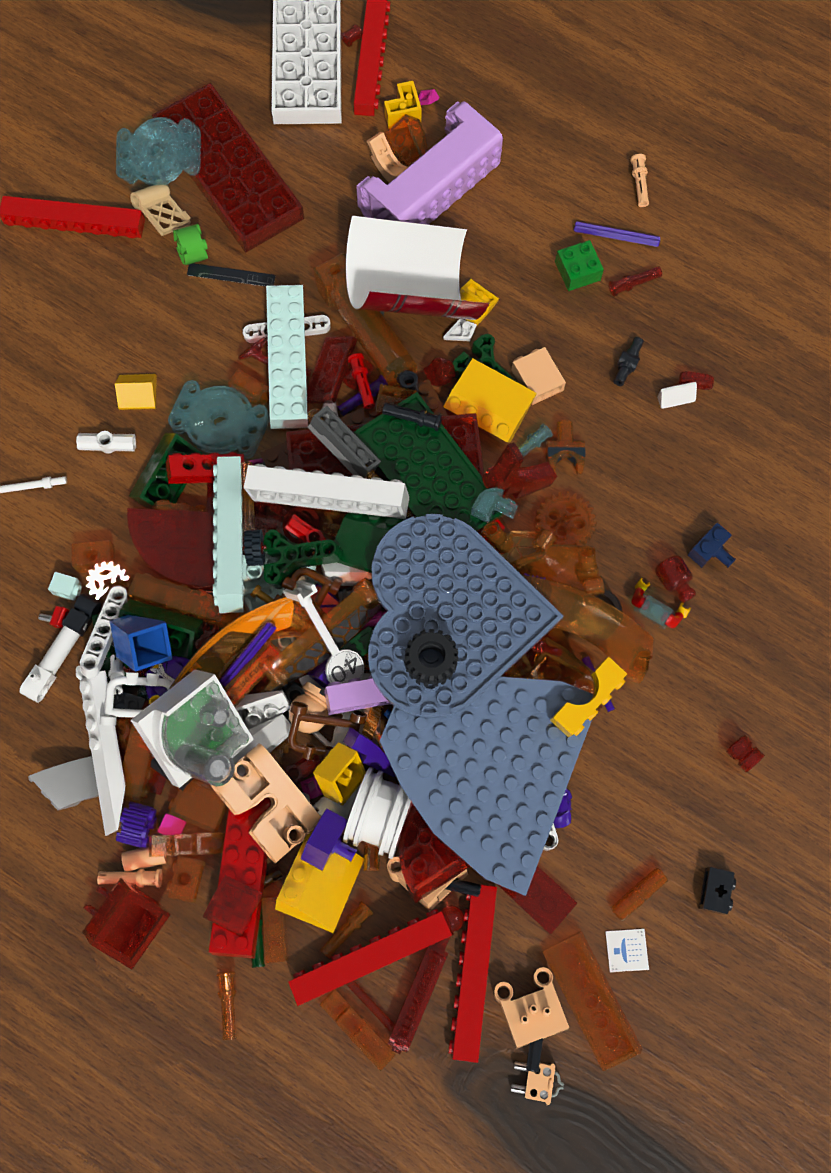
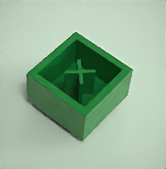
(579, 265)

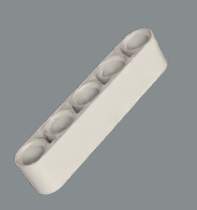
(99, 639)

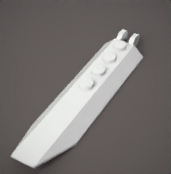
(104, 749)

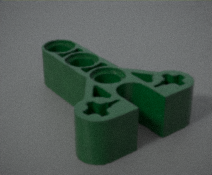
(483, 349)
(279, 546)

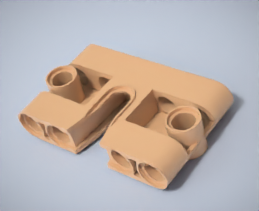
(288, 805)

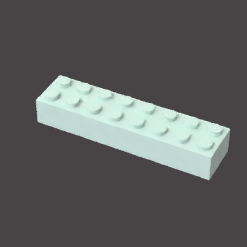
(286, 357)
(228, 535)

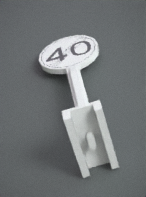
(343, 663)

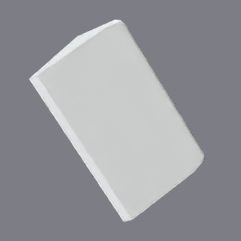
(677, 395)

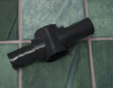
(628, 361)

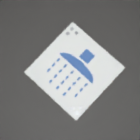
(627, 950)

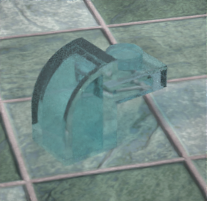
(492, 500)

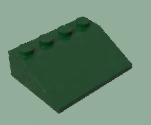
(360, 537)

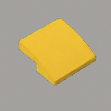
(474, 292)

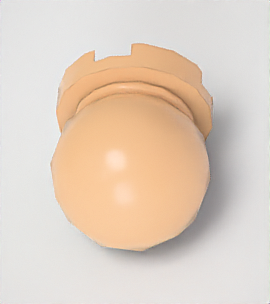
(316, 705)

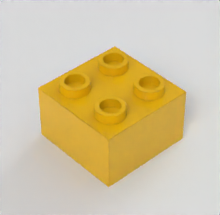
(340, 773)

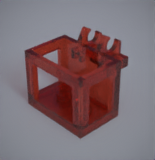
(124, 923)

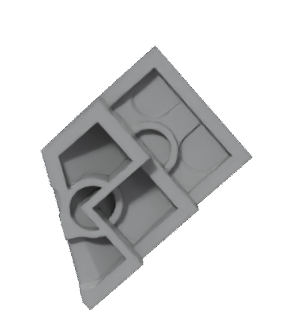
(67, 783)

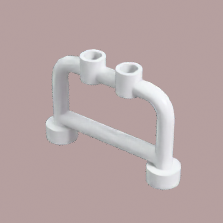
(131, 678)

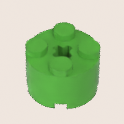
(190, 245)

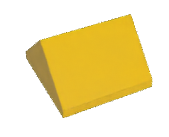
(136, 391)

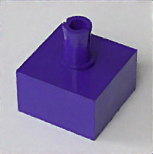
(326, 841)

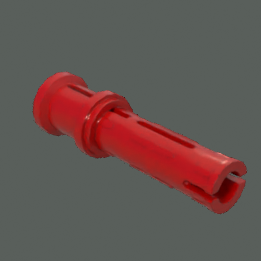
(360, 373)

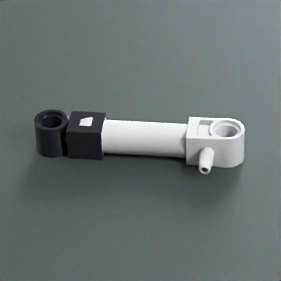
(74, 626)

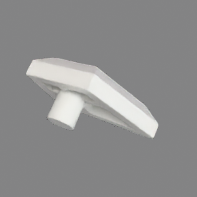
(461, 331)

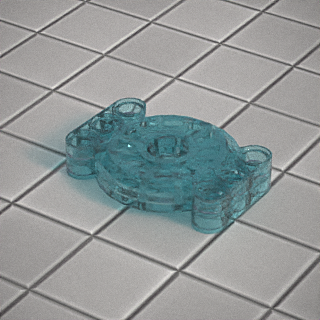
(177, 147)
(215, 403)

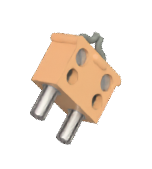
(541, 1081)

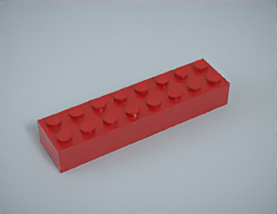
(247, 864)

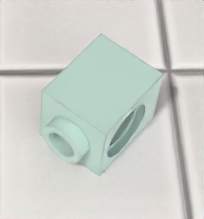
(65, 586)

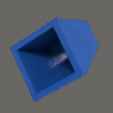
(140, 641)

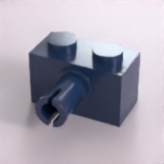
(712, 546)

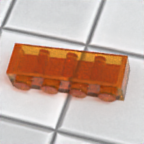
(137, 768)

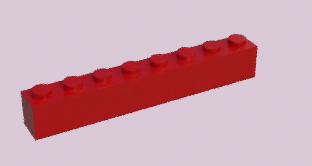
(371, 57)
(72, 217)
(371, 957)
(473, 975)

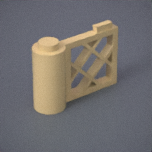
(153, 198)

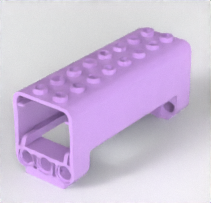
(439, 175)

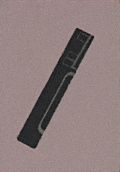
(232, 275)

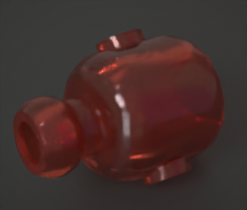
(675, 577)

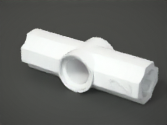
(95, 442)

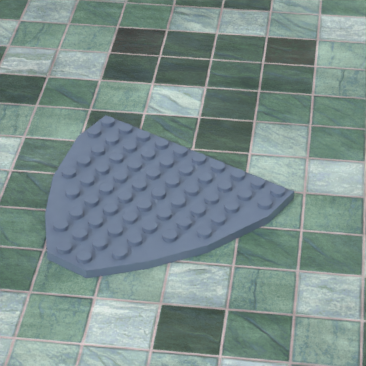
(490, 773)

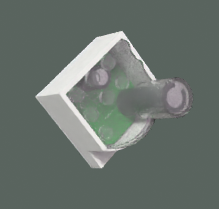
(194, 731)

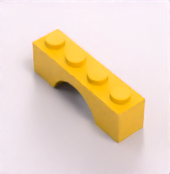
(605, 678)

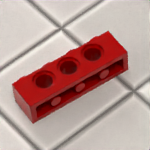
(197, 474)

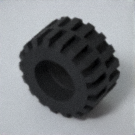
(431, 641)

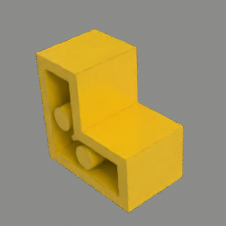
(405, 104)

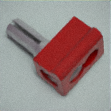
(57, 618)

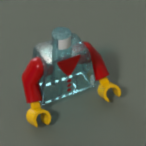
(655, 610)

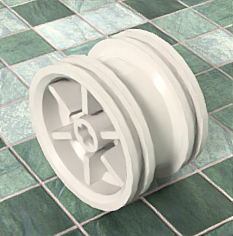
(378, 814)

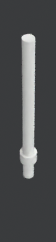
(46, 482)

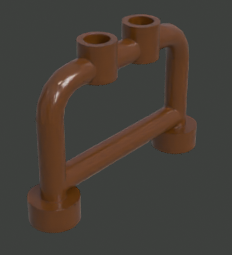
(328, 584)
(300, 714)

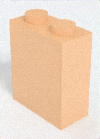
(539, 374)

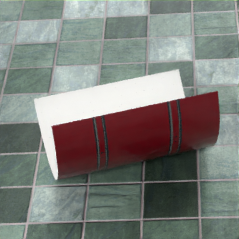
(407, 269)

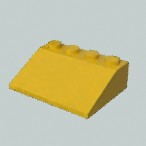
(493, 397)
(317, 894)

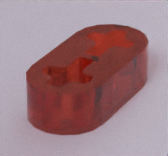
(703, 381)

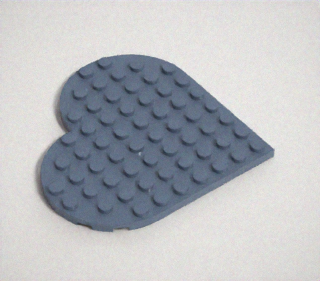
(452, 581)

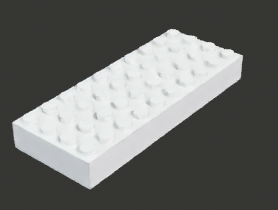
(306, 62)

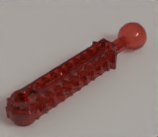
(423, 986)

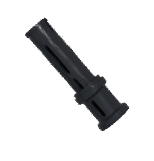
(421, 417)

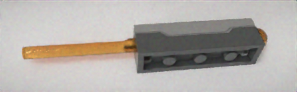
(344, 444)

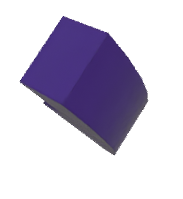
(368, 751)

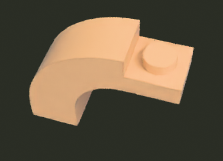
(384, 157)

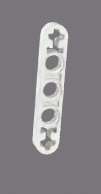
(309, 320)

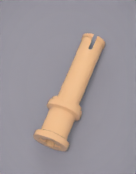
(639, 173)
(139, 878)

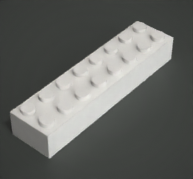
(327, 491)

